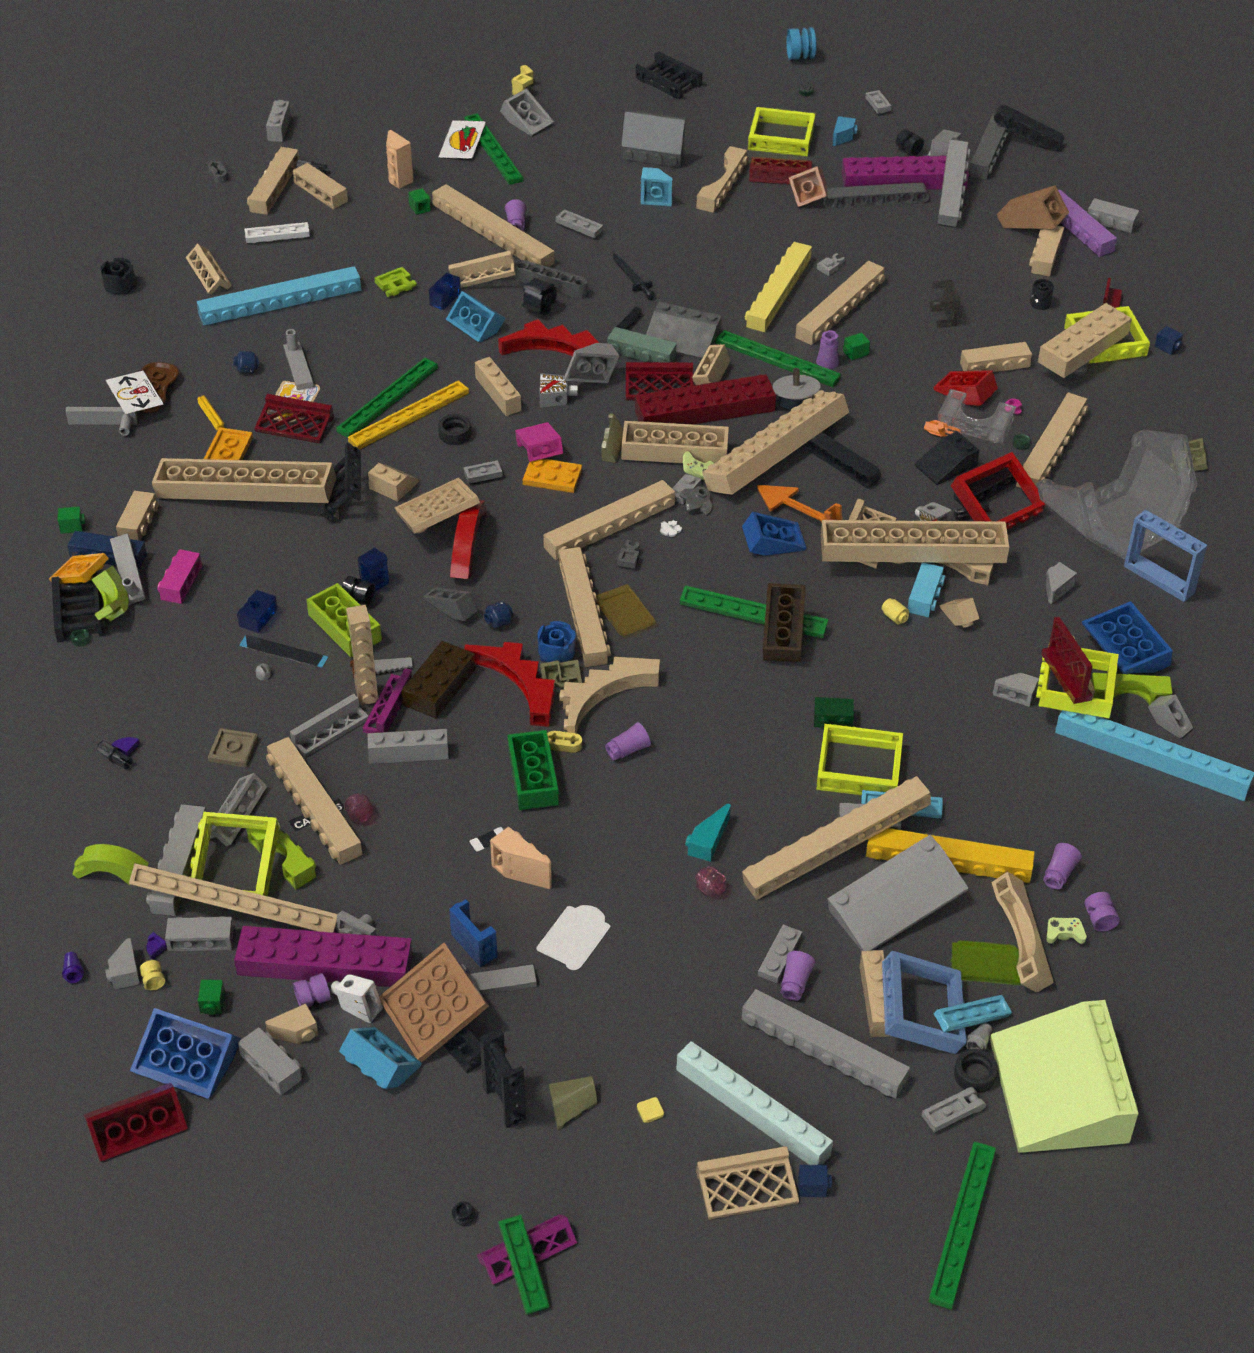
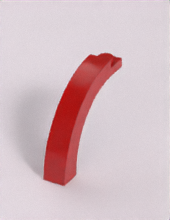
(465, 540)

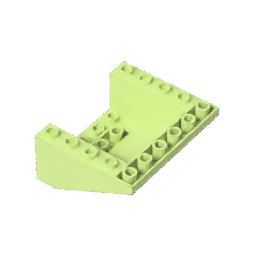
(1065, 1080)

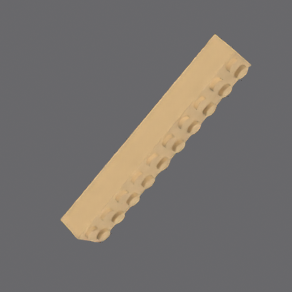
(775, 442)
(244, 480)
(914, 541)

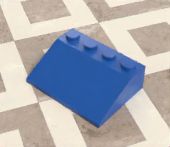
(1132, 637)
(184, 1053)

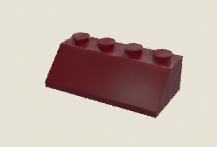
(135, 1121)

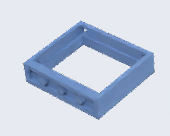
(1152, 571)
(893, 1005)

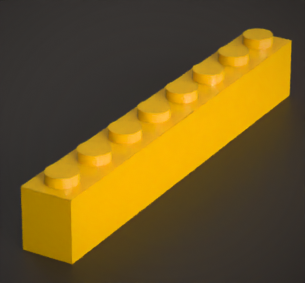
(965, 855)

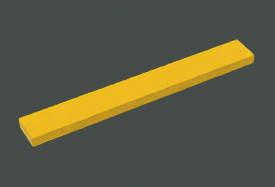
(408, 415)

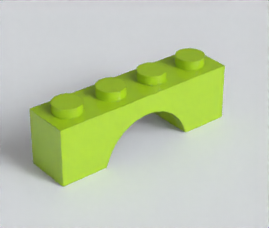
(1142, 685)
(297, 867)

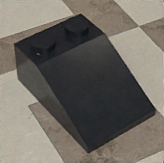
(948, 458)

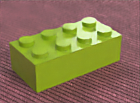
(330, 613)

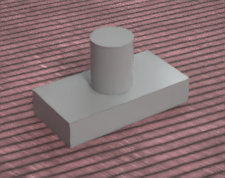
(351, 925)

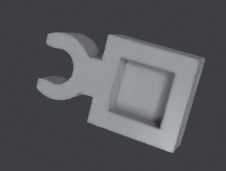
(829, 265)

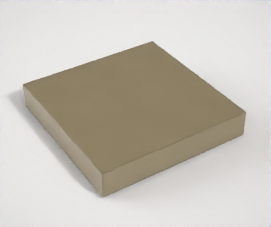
(232, 747)

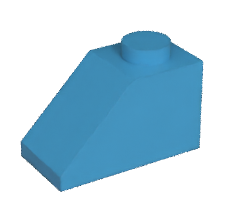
(844, 130)

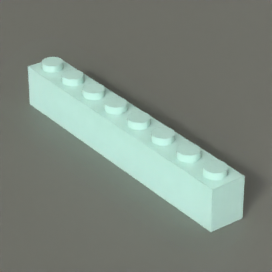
(754, 1105)

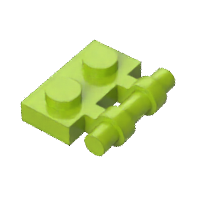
(392, 279)

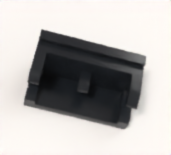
(464, 1049)

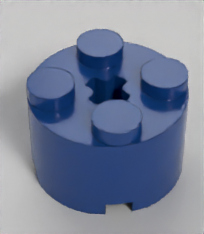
(556, 642)

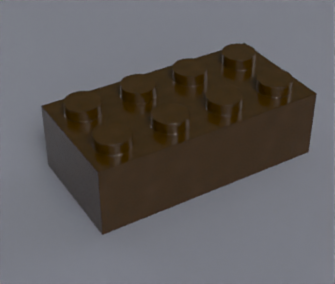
(784, 622)
(438, 679)

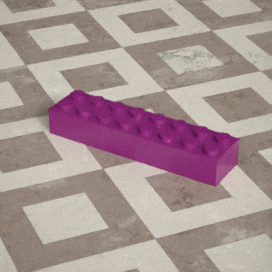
(895, 170)
(308, 953)

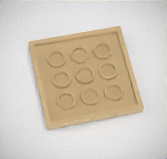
(436, 505)

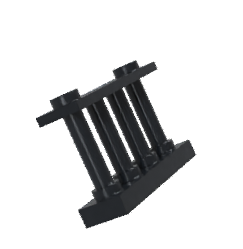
(668, 65)
(351, 484)
(61, 615)
(502, 1079)

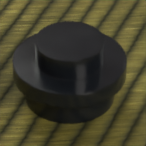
(463, 1213)

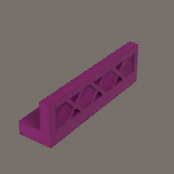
(390, 707)
(535, 1234)

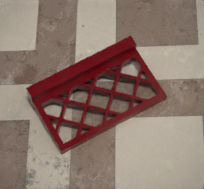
(776, 170)
(659, 371)
(297, 409)
(1068, 663)

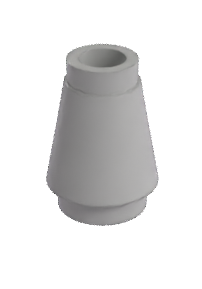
(979, 1037)

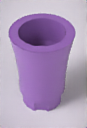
(515, 213)
(828, 350)
(628, 742)
(1061, 865)
(796, 974)

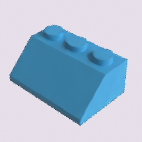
(475, 317)
(379, 1057)

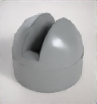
(260, 674)

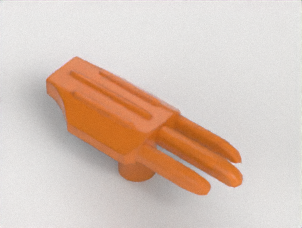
(939, 428)

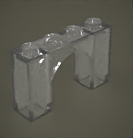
(991, 429)

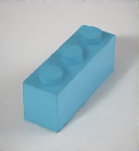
(926, 589)

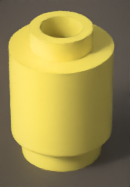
(895, 611)

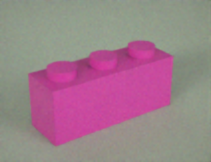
(180, 576)

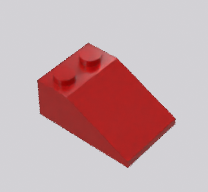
(977, 385)

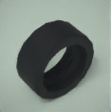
(454, 438)
(975, 1056)

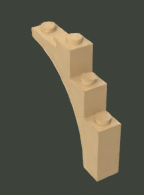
(622, 675)

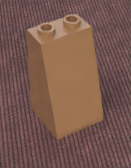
(1034, 210)

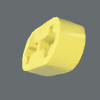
(564, 741)

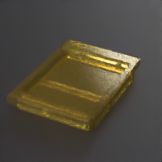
(624, 610)

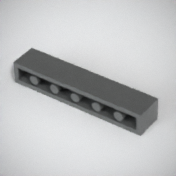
(988, 150)

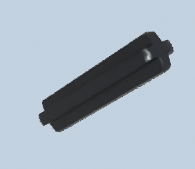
(630, 318)

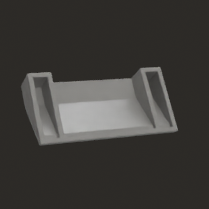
(897, 894)

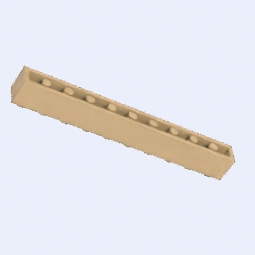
(492, 226)
(836, 837)

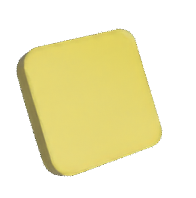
(650, 1110)

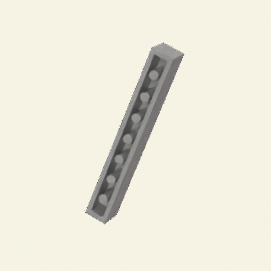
(825, 1043)

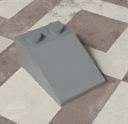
(526, 113)
(592, 364)

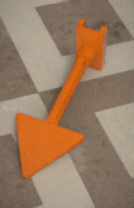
(777, 495)

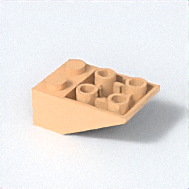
(520, 859)

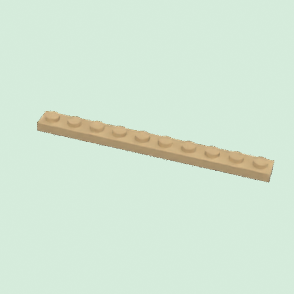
(233, 899)

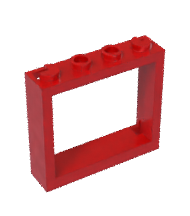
(961, 488)

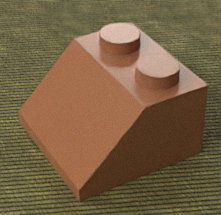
(809, 186)

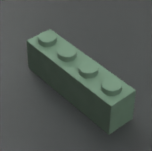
(642, 346)

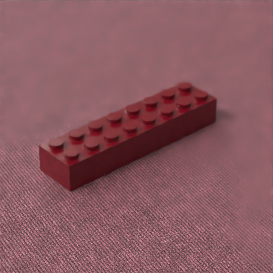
(707, 401)

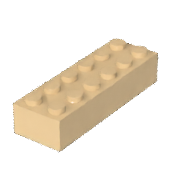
(1084, 340)
(670, 441)

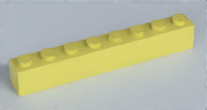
(778, 287)

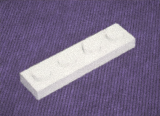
(277, 232)

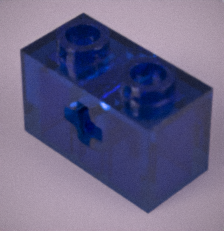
(444, 291)
(374, 568)
(257, 611)

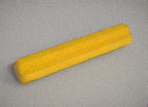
(210, 412)

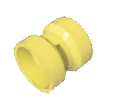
(152, 975)

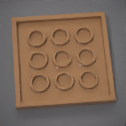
(433, 1002)

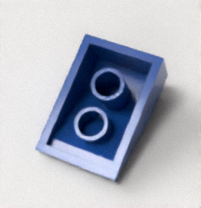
(772, 535)

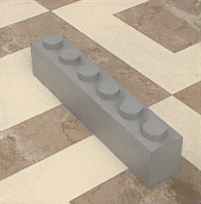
(952, 183)
(177, 856)

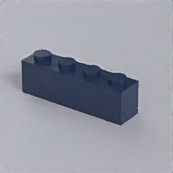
(89, 543)

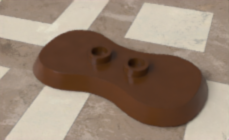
(161, 377)

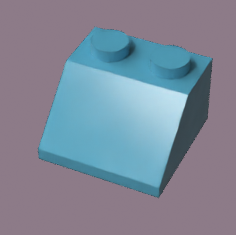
(656, 187)

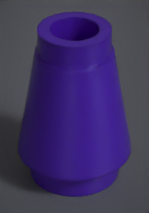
(72, 968)

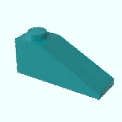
(708, 834)

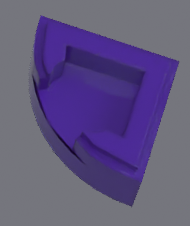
(126, 744)
(155, 945)

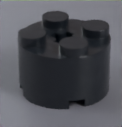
(118, 276)
(539, 296)

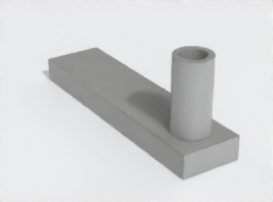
(297, 361)
(102, 416)
(128, 568)
(504, 979)

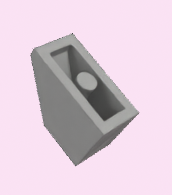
(1059, 581)
(1017, 688)
(1170, 715)
(123, 967)

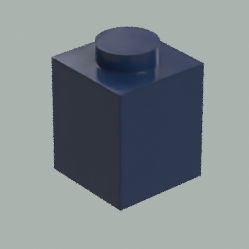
(1169, 340)
(813, 1181)

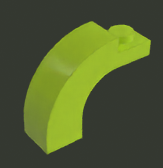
(113, 594)
(107, 859)

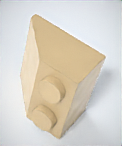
(390, 481)

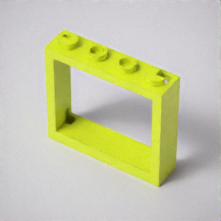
(780, 144)
(1118, 351)
(1061, 701)
(863, 737)
(269, 824)

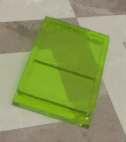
(986, 962)

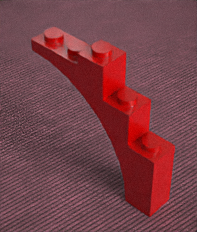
(537, 336)
(524, 673)

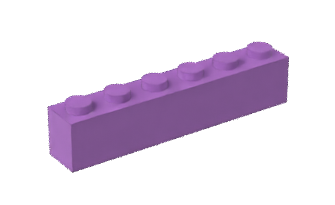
(1087, 228)

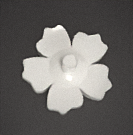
(670, 528)

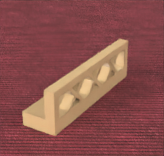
(208, 264)
(482, 267)

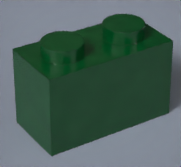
(833, 711)

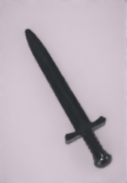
(639, 283)

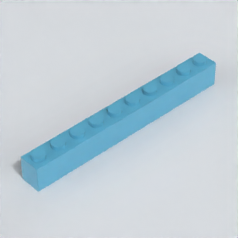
(278, 295)
(1156, 753)

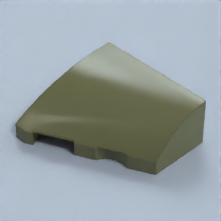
(612, 440)
(1198, 454)
(561, 672)
(572, 1099)

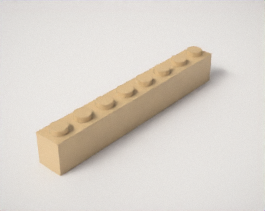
(840, 302)
(1055, 437)
(610, 518)
(583, 607)
(314, 801)

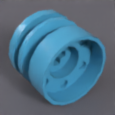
(803, 43)

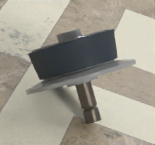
(795, 389)

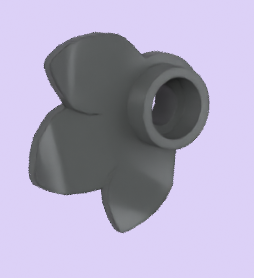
(697, 499)

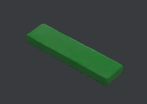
(523, 1264)

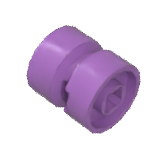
(1102, 911)
(312, 991)

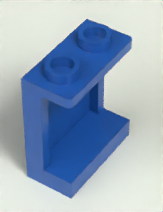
(479, 945)

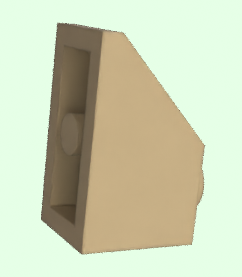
(961, 611)
(293, 1026)

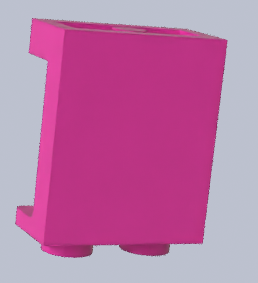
(539, 441)

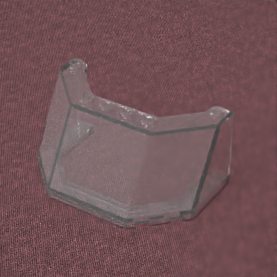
(1154, 478)

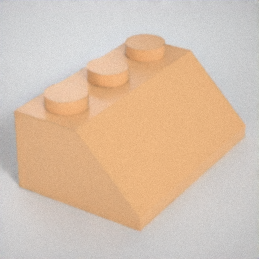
(399, 160)

